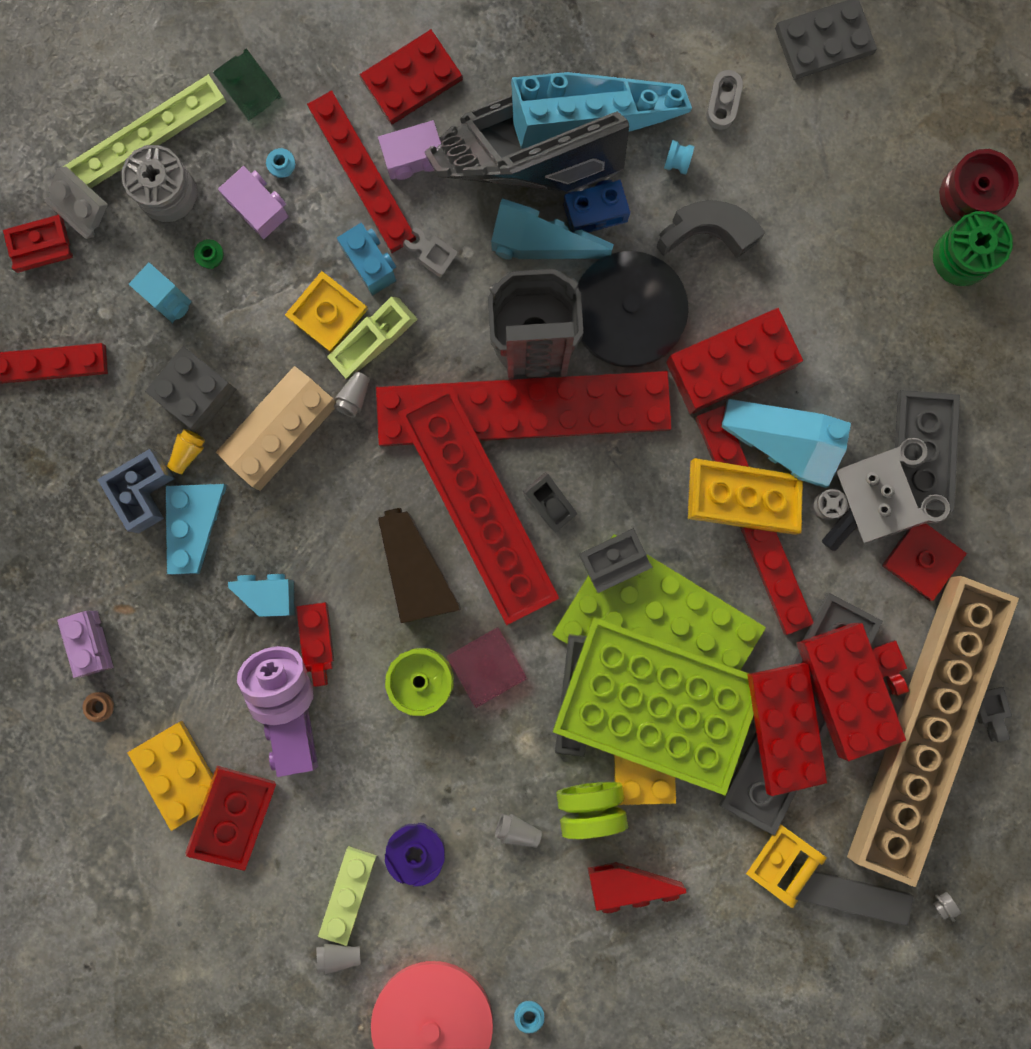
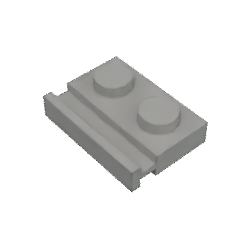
(76, 202)

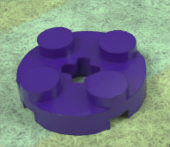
(411, 871)

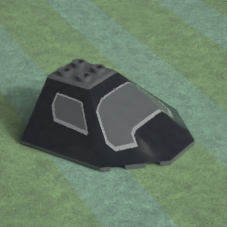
(490, 152)

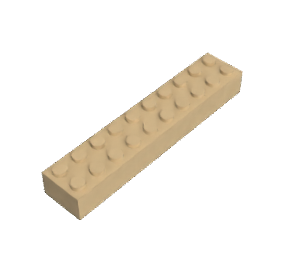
(937, 727)

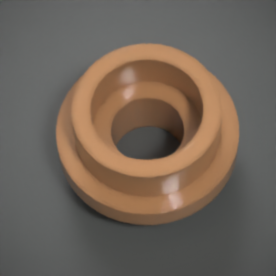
(89, 707)

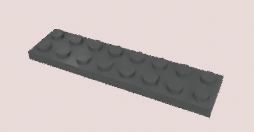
(747, 789)

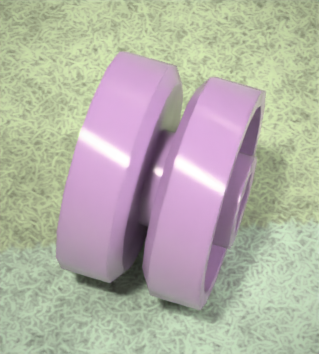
(275, 685)

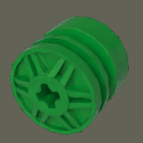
(961, 260)

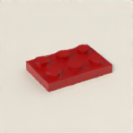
(411, 77)
(230, 818)

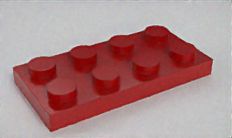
(787, 729)

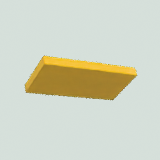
(745, 497)

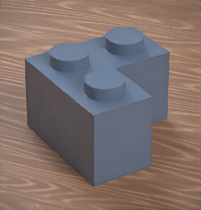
(131, 486)

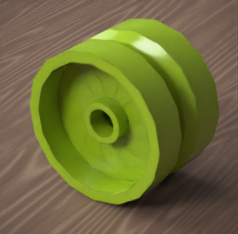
(403, 673)
(592, 810)

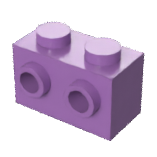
(292, 746)

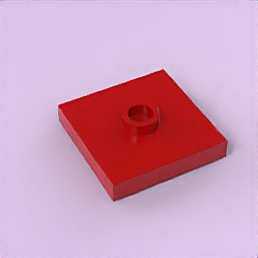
(924, 560)

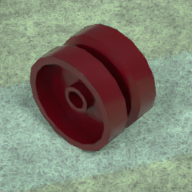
(979, 182)

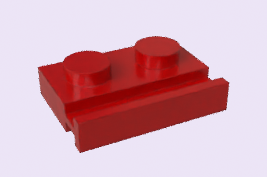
(37, 243)

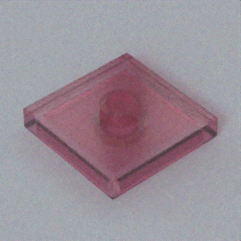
(486, 667)

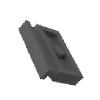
(615, 560)

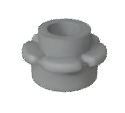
(946, 907)

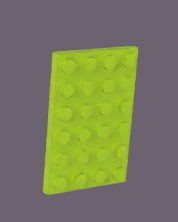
(668, 610)
(657, 706)

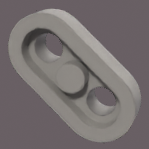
(723, 101)

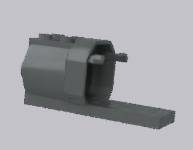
(535, 322)

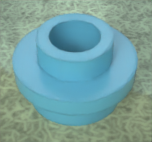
(282, 170)
(529, 1026)

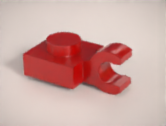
(890, 663)

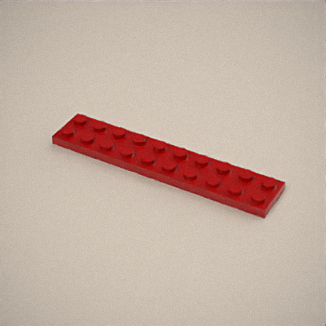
(540, 406)

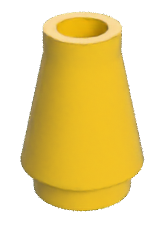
(185, 450)

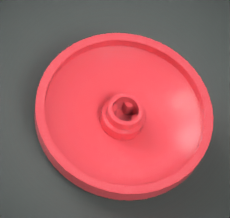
(432, 1009)

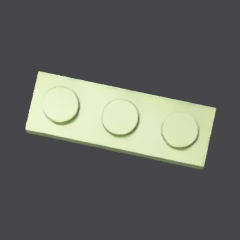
(347, 896)

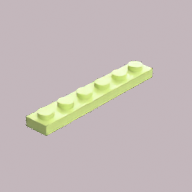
(149, 129)

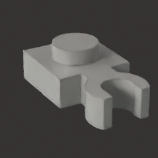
(434, 254)

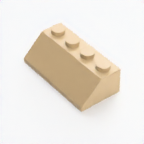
(276, 428)

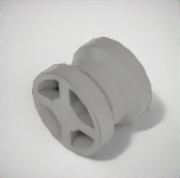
(834, 501)

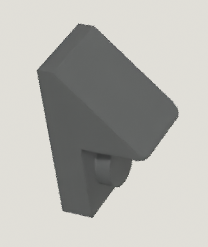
(549, 502)

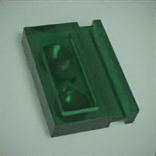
(247, 84)

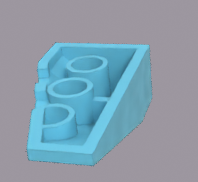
(526, 236)
(797, 439)

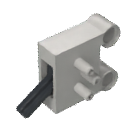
(882, 497)

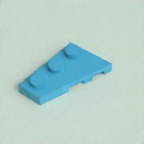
(189, 525)

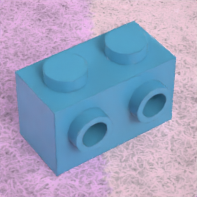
(367, 259)

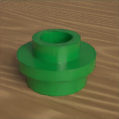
(212, 261)

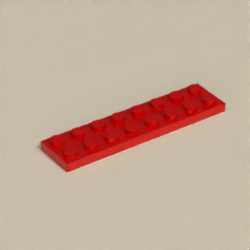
(478, 505)

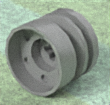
(159, 183)

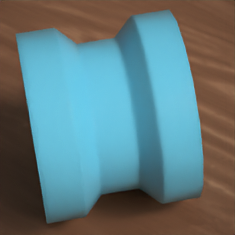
(679, 157)

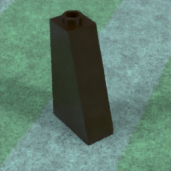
(414, 573)

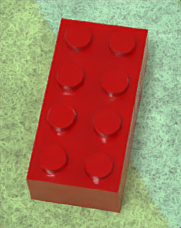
(734, 360)
(851, 692)

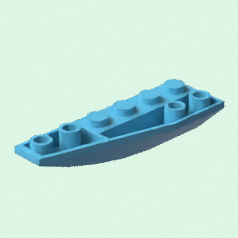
(566, 100)

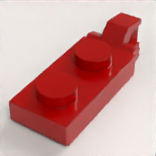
(316, 641)

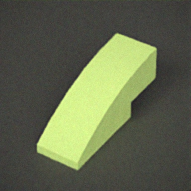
(372, 337)

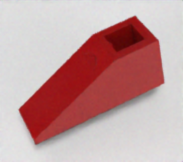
(624, 885)

